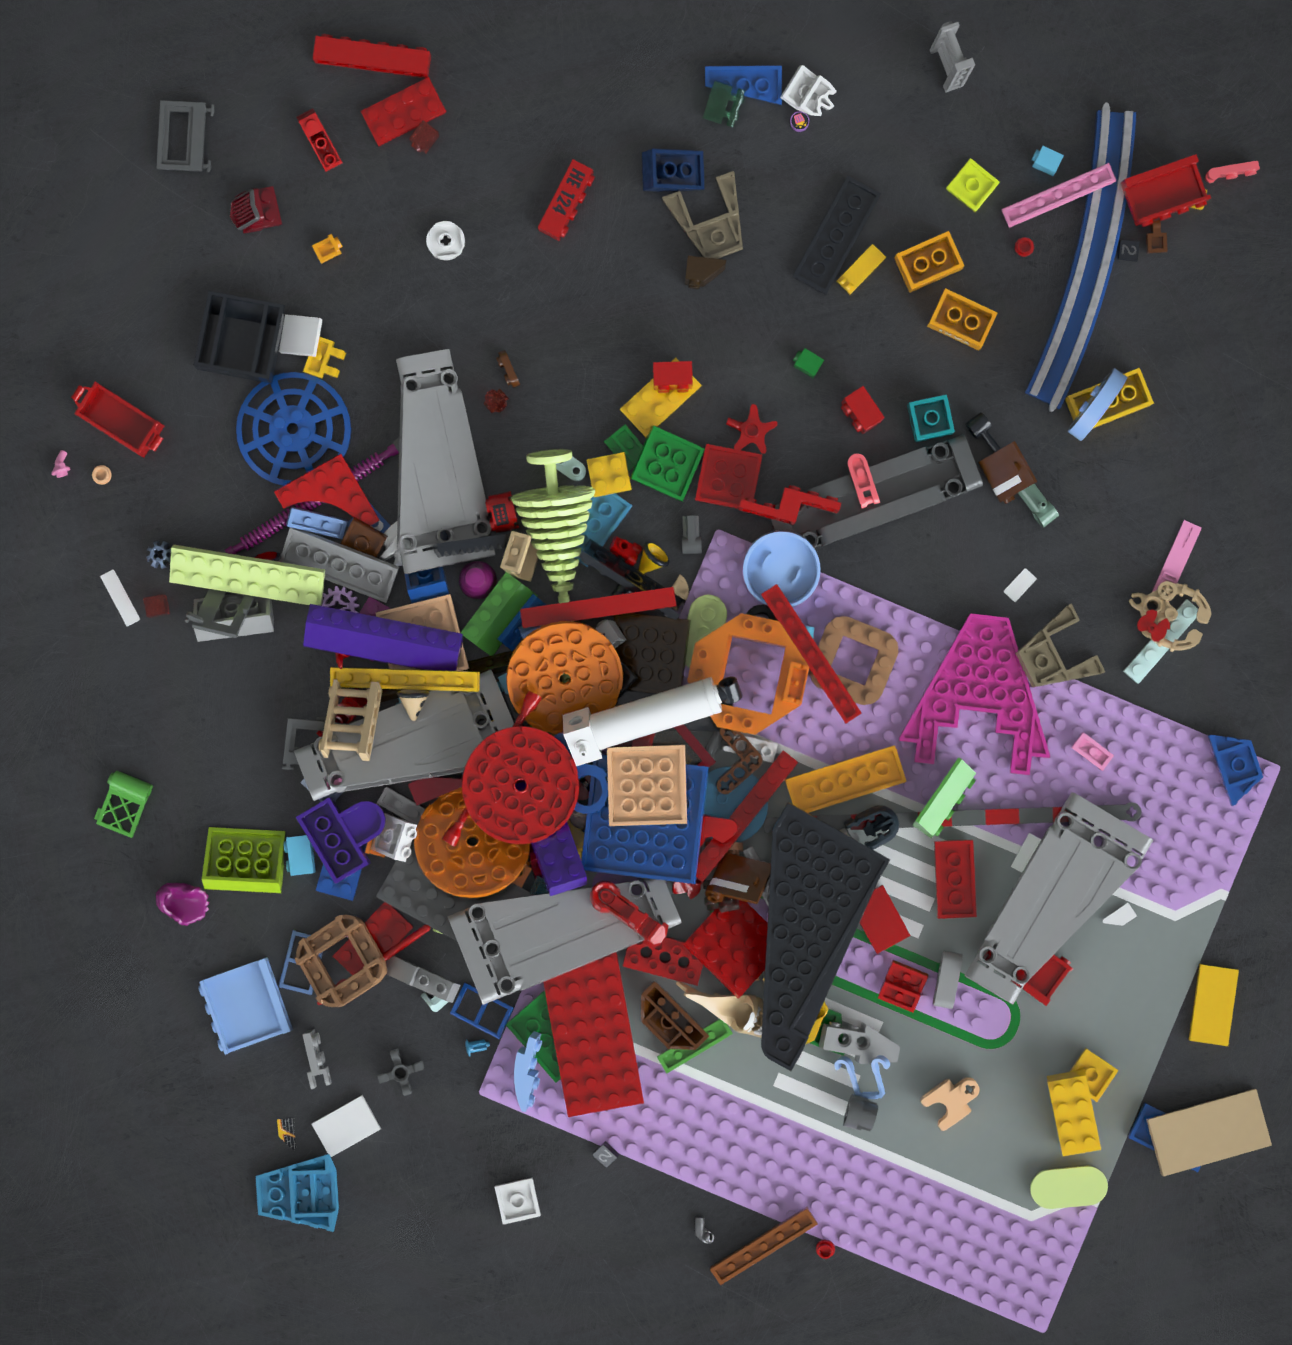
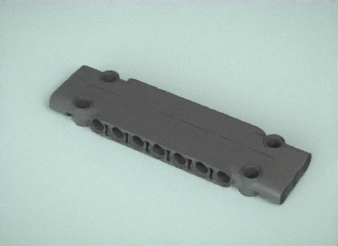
(903, 488)

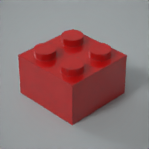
(672, 376)
(862, 410)

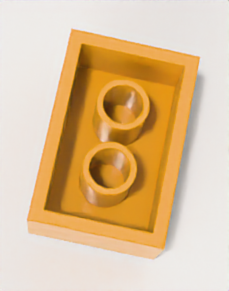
(929, 261)
(962, 319)

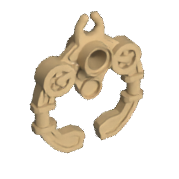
(1166, 592)

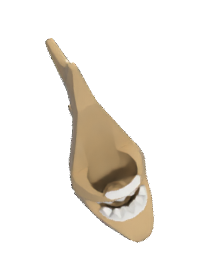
(740, 1013)

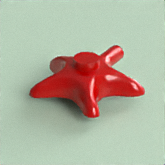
(752, 430)

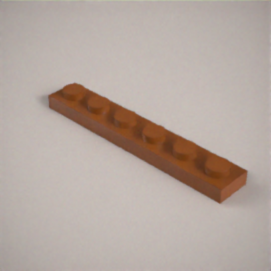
(763, 1245)

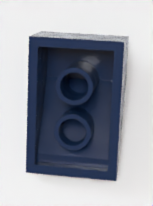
(672, 170)

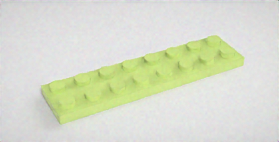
(246, 575)

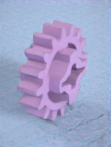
(337, 597)

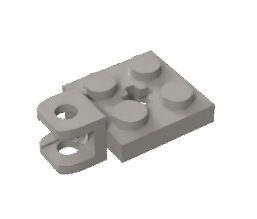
(315, 1058)

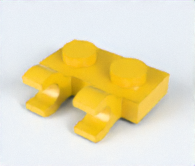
(318, 365)

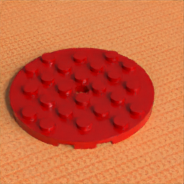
(491, 789)

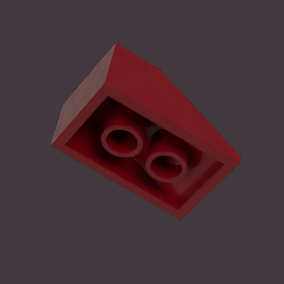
(430, 788)

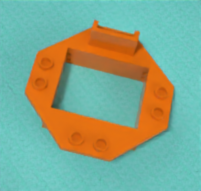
(711, 657)

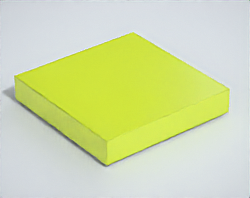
(972, 185)

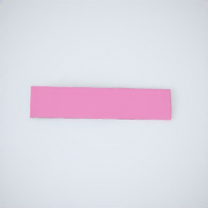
(1178, 554)

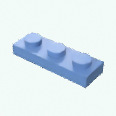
(316, 522)

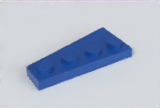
(758, 81)

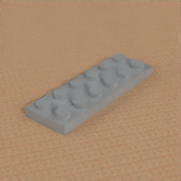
(341, 564)

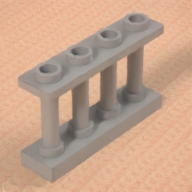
(955, 64)

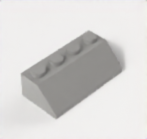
(258, 620)

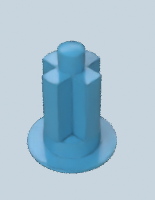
(476, 1046)

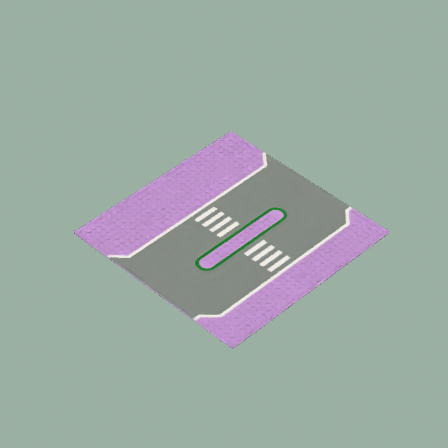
(906, 1193)

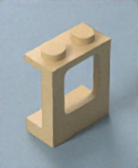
(520, 557)

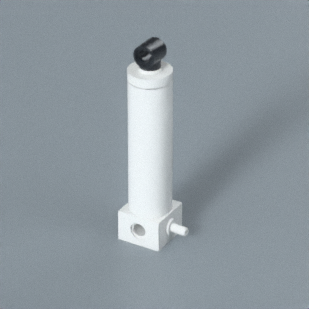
(591, 733)

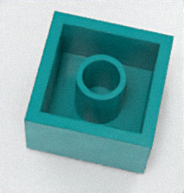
(930, 418)

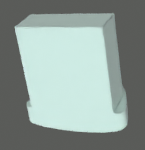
(434, 1003)

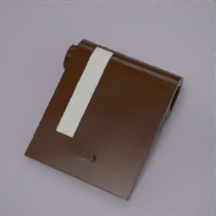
(1007, 472)
(736, 879)

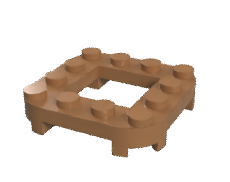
(867, 635)
(316, 973)

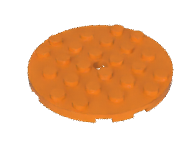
(566, 649)
(464, 868)

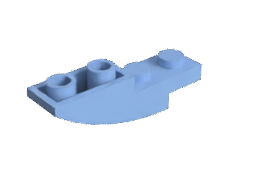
(524, 1072)

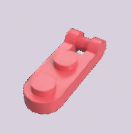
(1232, 171)
(862, 480)

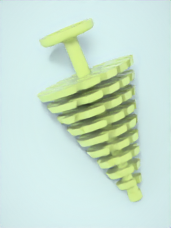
(554, 520)

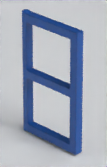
(476, 1023)

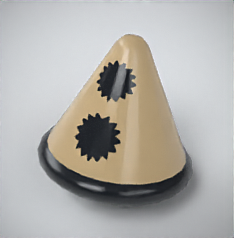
(413, 701)

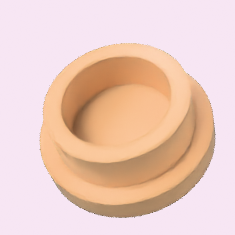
(101, 474)

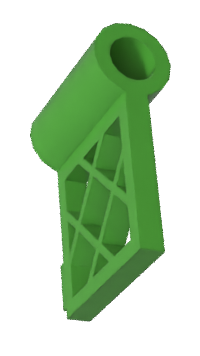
(126, 788)

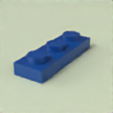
(511, 635)

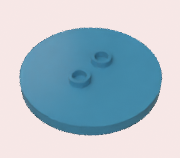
(725, 804)

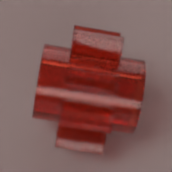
(495, 400)

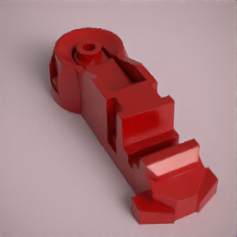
(608, 899)

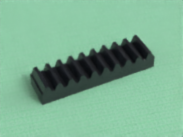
(470, 545)

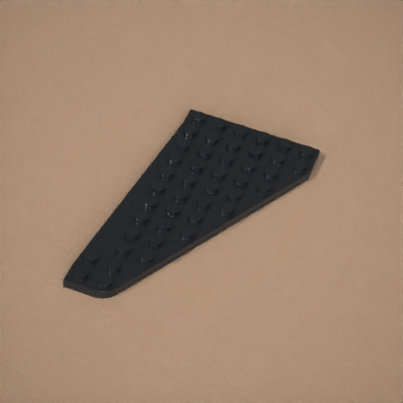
(814, 907)

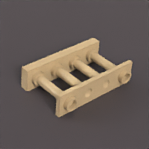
(366, 729)

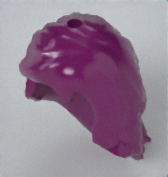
(182, 902)

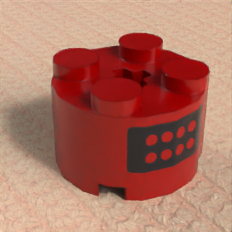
(502, 511)

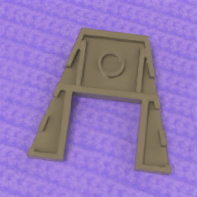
(715, 236)
(1042, 661)

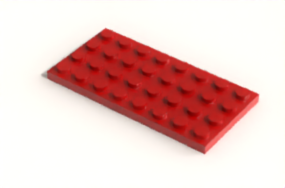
(593, 1038)

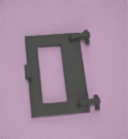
(195, 136)
(208, 610)
(293, 723)

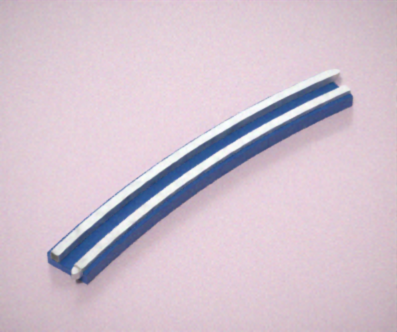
(1090, 264)

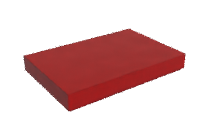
(882, 921)

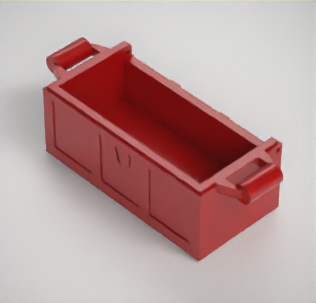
(118, 419)

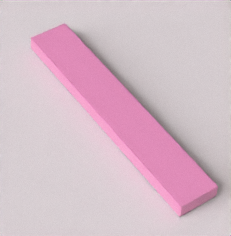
(1059, 195)

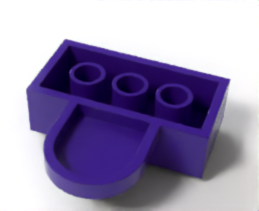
(340, 835)

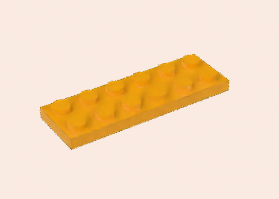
(846, 780)

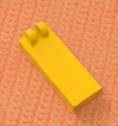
(861, 269)

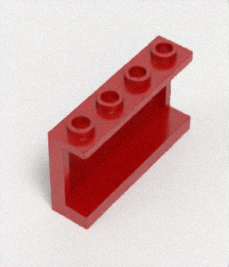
(1165, 191)
(1045, 980)

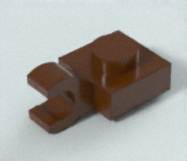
(1156, 240)

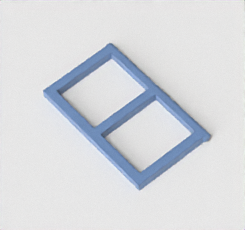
(288, 959)

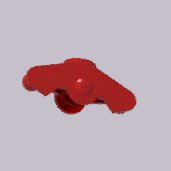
(718, 828)

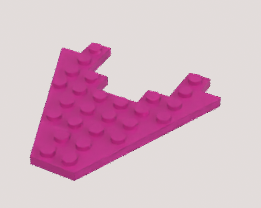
(982, 677)

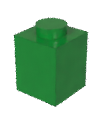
(808, 362)

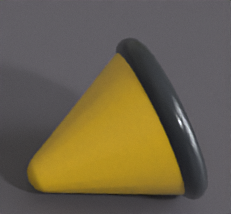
(653, 558)

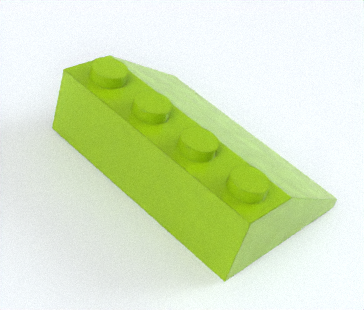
(244, 860)

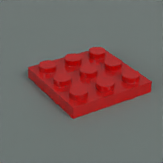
(727, 476)

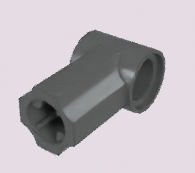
(691, 540)

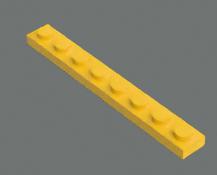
(406, 679)

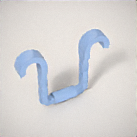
(875, 1068)

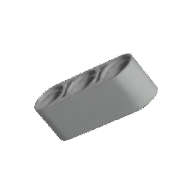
(947, 979)

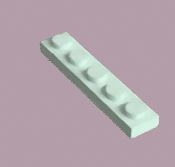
(1151, 652)

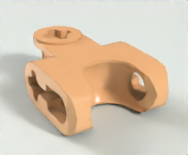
(954, 1098)

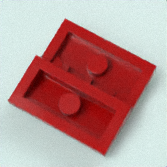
(903, 986)

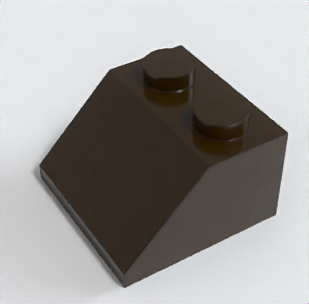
(702, 271)

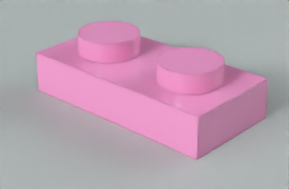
(1092, 751)

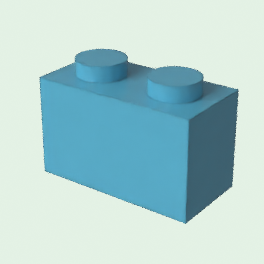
(300, 855)

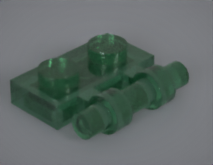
(718, 101)

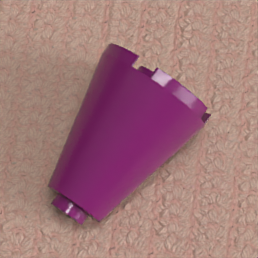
(477, 579)

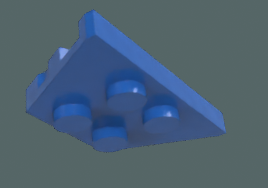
(1236, 765)

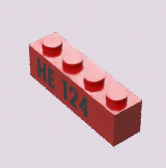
(566, 199)

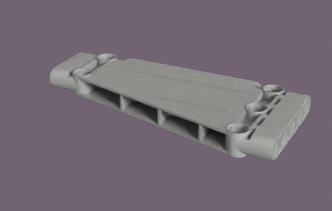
(437, 465)
(408, 749)
(1057, 893)
(549, 934)

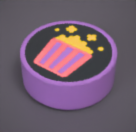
(799, 121)

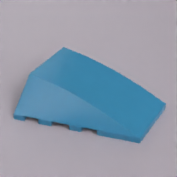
(301, 1193)

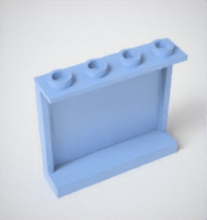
(245, 1005)

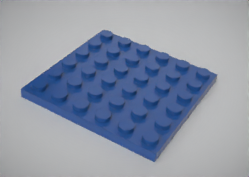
(646, 851)

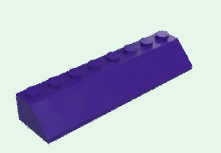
(382, 639)

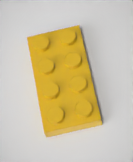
(653, 408)

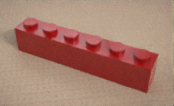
(372, 56)

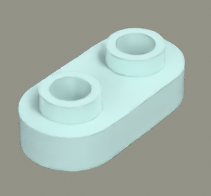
(567, 469)

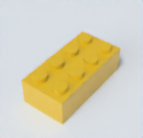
(1131, 398)
(1073, 1112)

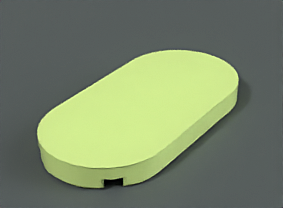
(706, 615)
(1068, 1187)

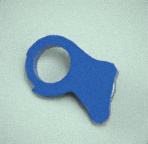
(589, 770)

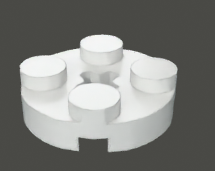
(437, 233)

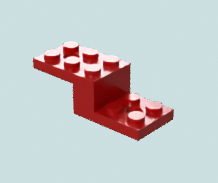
(790, 505)

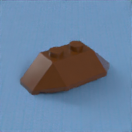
(670, 1020)

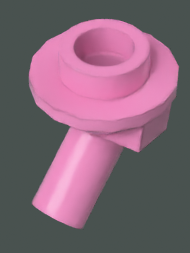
(60, 468)

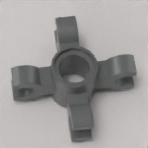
(396, 1058)

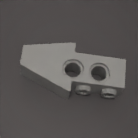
(422, 979)
(873, 1045)

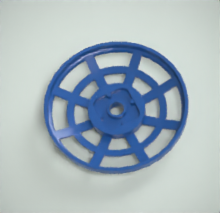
(283, 418)

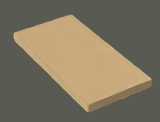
(1208, 1132)

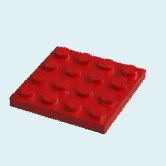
(731, 946)

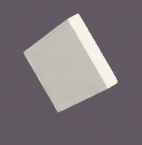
(346, 1126)

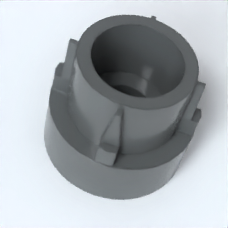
(860, 1113)

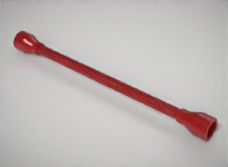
(453, 834)

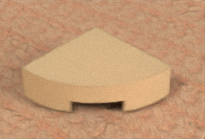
(681, 587)

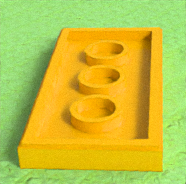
(1213, 1005)

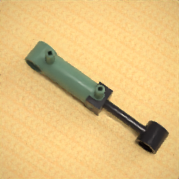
(1041, 508)

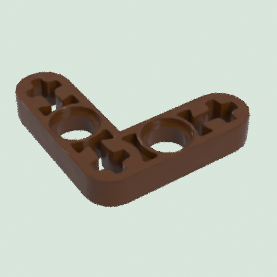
(744, 755)

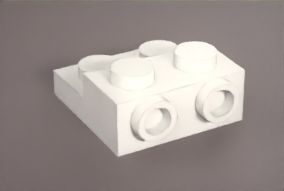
(395, 838)

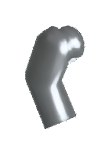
(701, 1232)

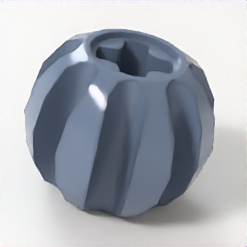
(153, 554)

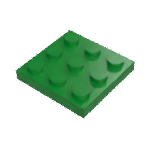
(667, 463)

